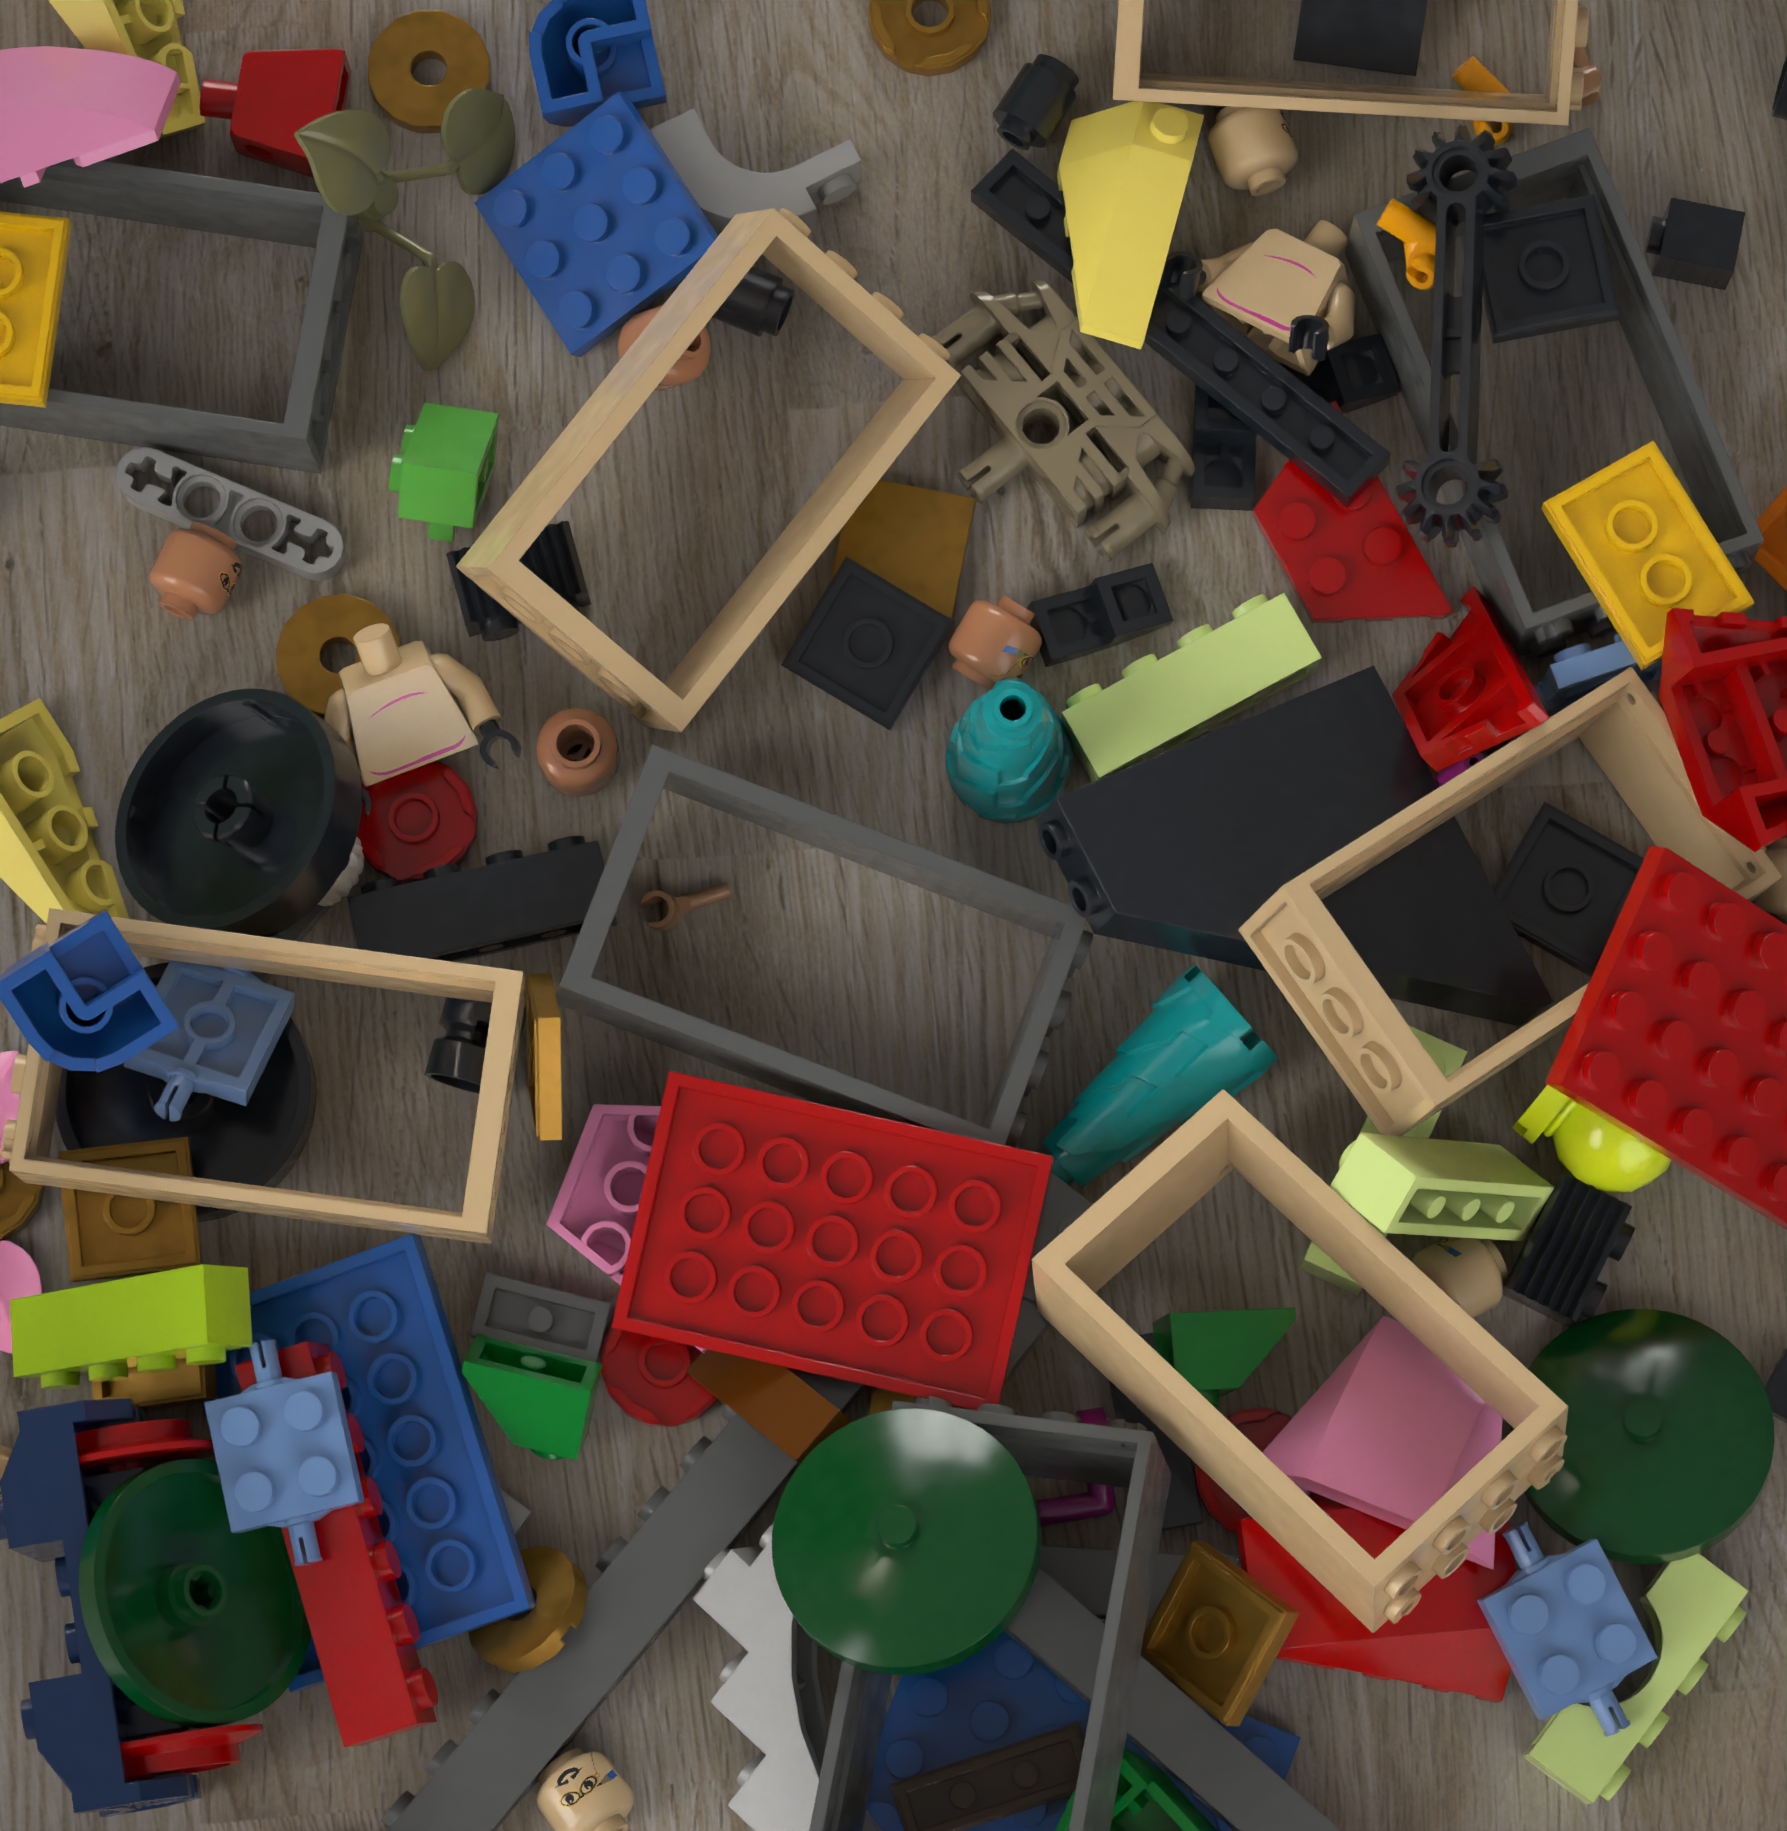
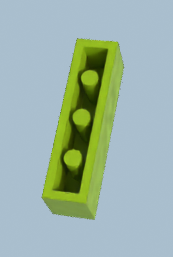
(131, 1323)

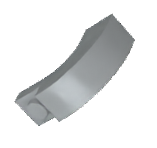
(730, 190)

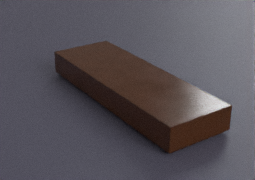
(769, 1401)

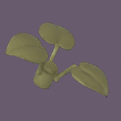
(347, 160)

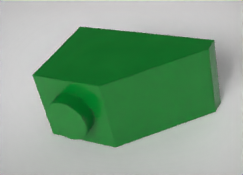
(1219, 1347)
(534, 1394)

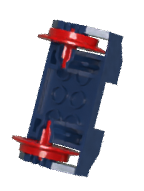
(83, 1723)

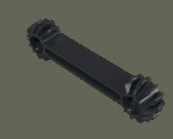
(1456, 335)

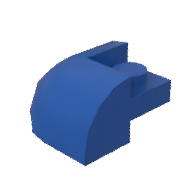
(589, 53)
(86, 999)

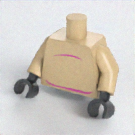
(1277, 292)
(409, 708)

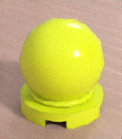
(1590, 1145)

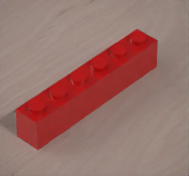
(354, 1599)

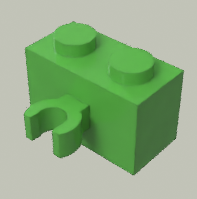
(445, 467)

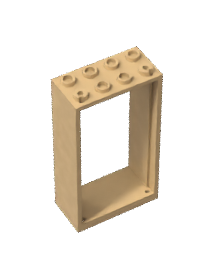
(1562, 89)
(870, 318)
(1341, 996)
(38, 1082)
(1153, 1198)

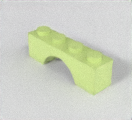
(1686, 1608)

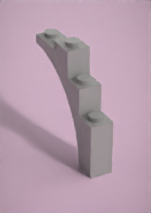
(768, 1690)

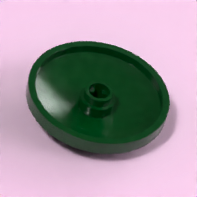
(1660, 1436)
(906, 1541)
(181, 1607)

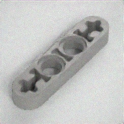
(234, 507)

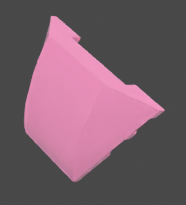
(77, 107)
(605, 1185)
(1390, 1433)

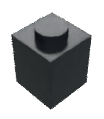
(1695, 243)

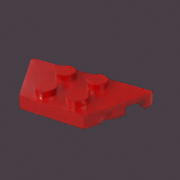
(1346, 558)
(1468, 690)

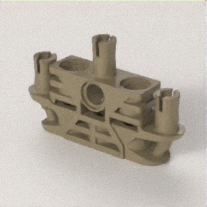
(1093, 394)

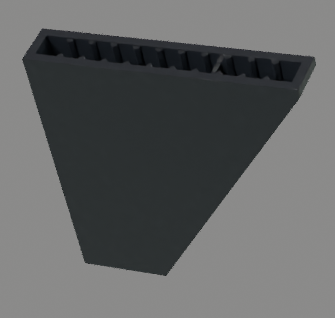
(1216, 826)

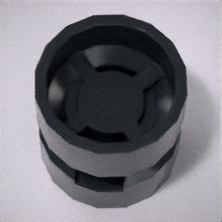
(456, 1057)

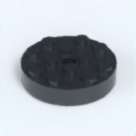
(239, 815)
(227, 1139)

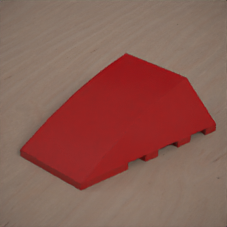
(1729, 718)
(1437, 1645)

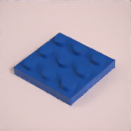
(598, 224)

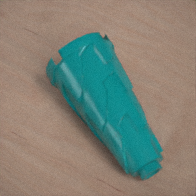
(1009, 754)
(1159, 1079)

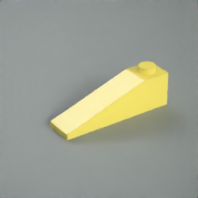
(145, 31)
(1122, 199)
(43, 825)

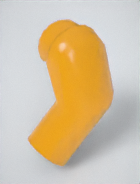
(1476, 77)
(1418, 239)

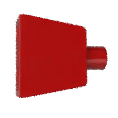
(275, 99)

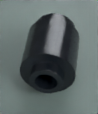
(1036, 102)
(757, 304)

